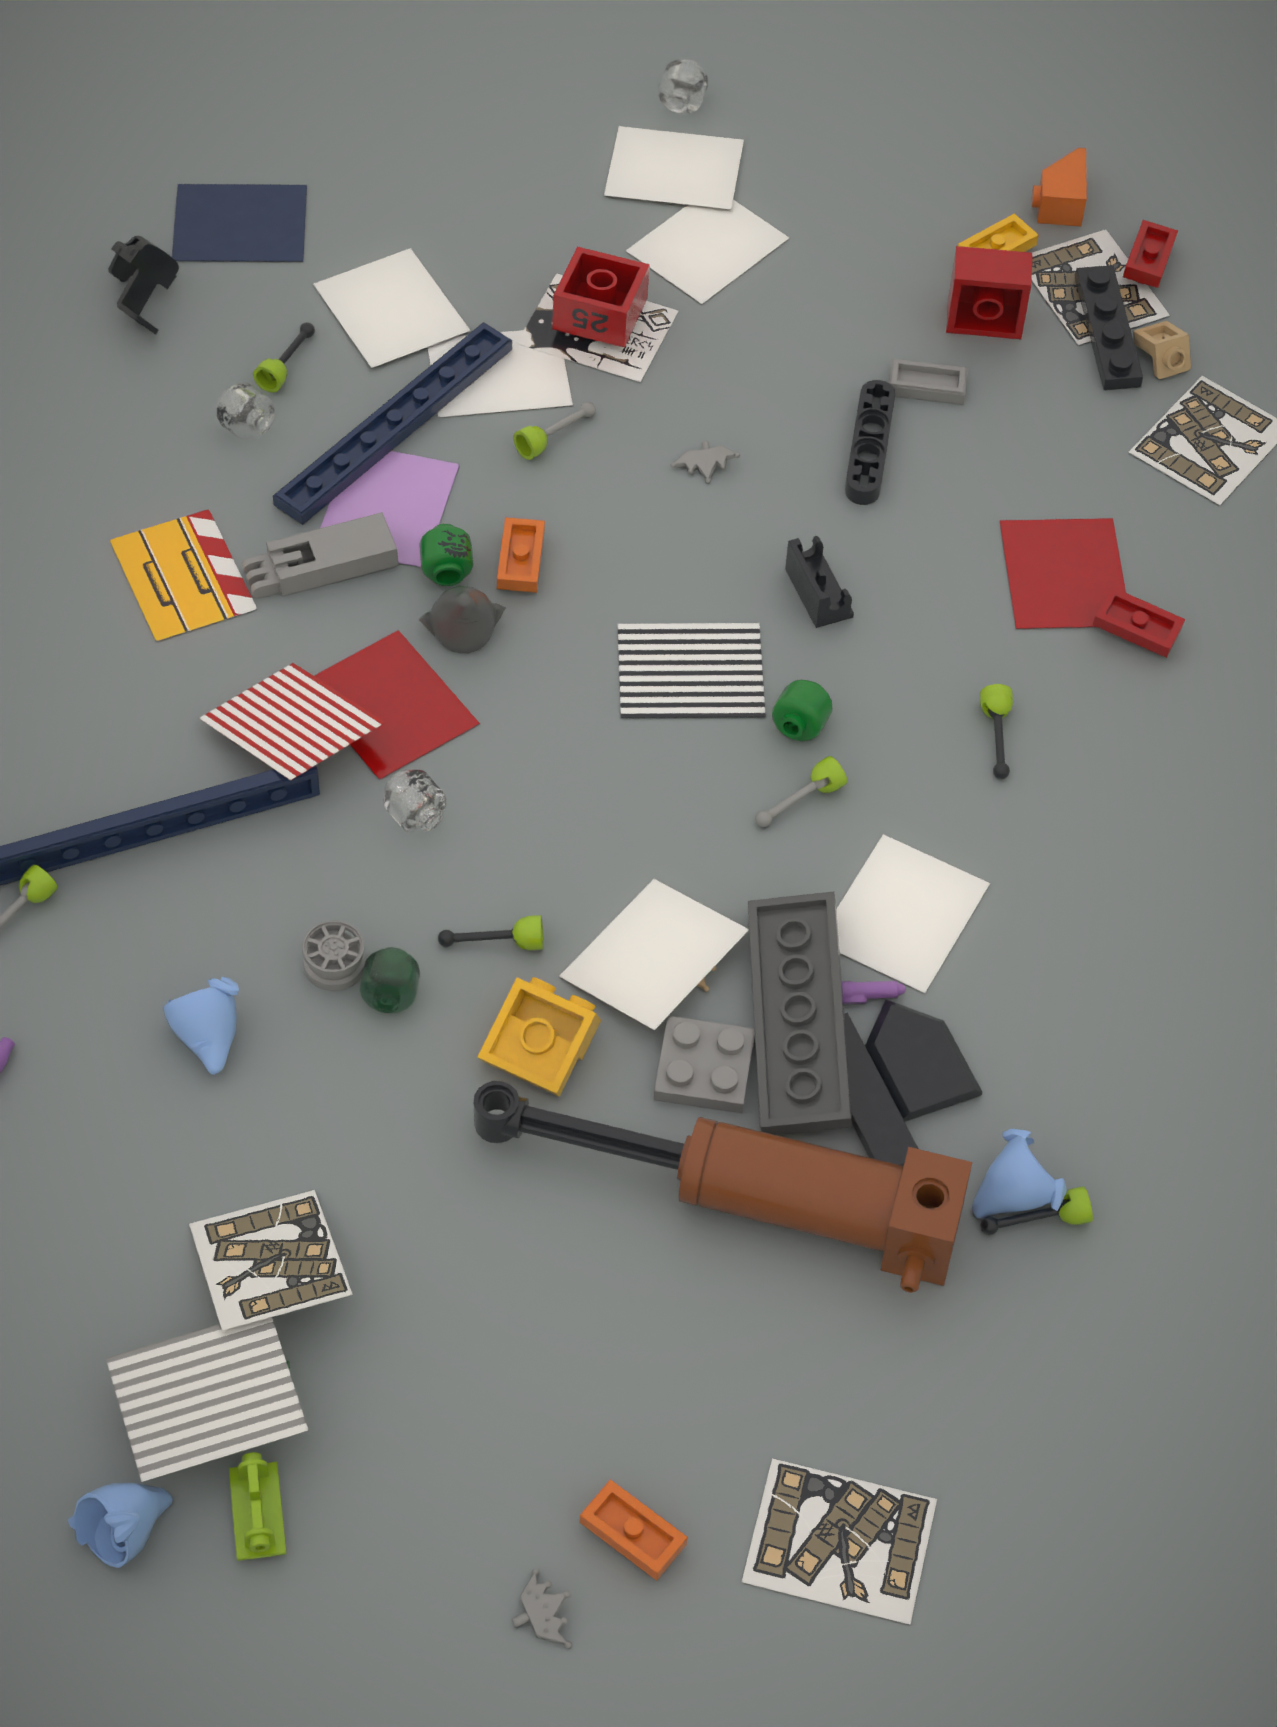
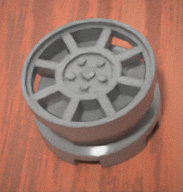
(333, 957)

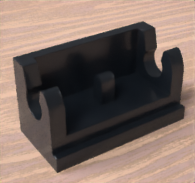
(817, 584)

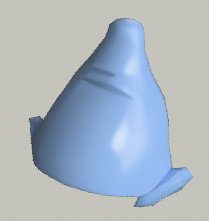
(206, 1021)
(1017, 1180)
(118, 1519)

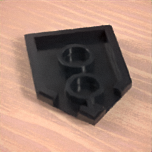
(919, 1061)

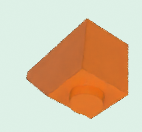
(1062, 191)

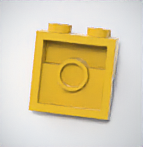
(540, 1035)

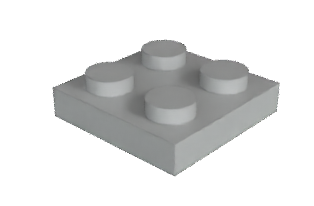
(704, 1064)

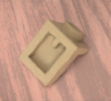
(1167, 346)

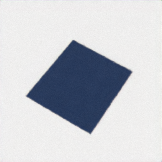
(239, 222)

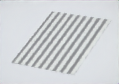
(205, 1396)

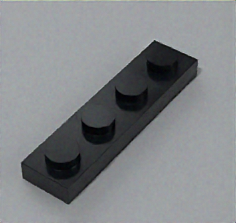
(1108, 327)

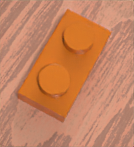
(520, 554)
(633, 1529)

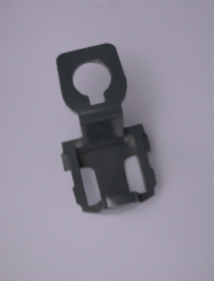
(147, 267)

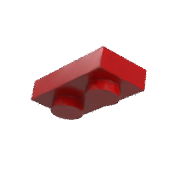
(1150, 253)
(1138, 622)

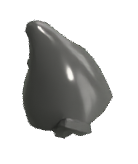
(463, 619)

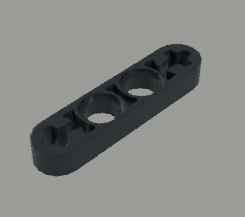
(870, 441)

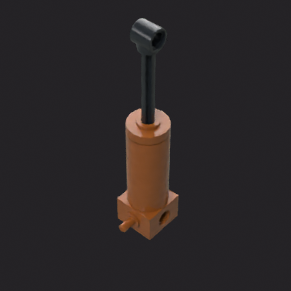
(777, 1180)

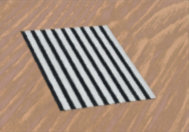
(690, 670)

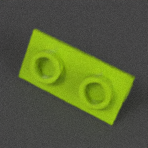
(257, 1508)

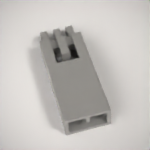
(338, 552)

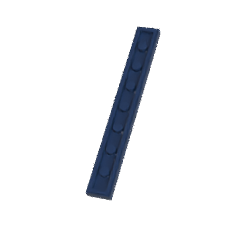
(392, 423)
(155, 822)

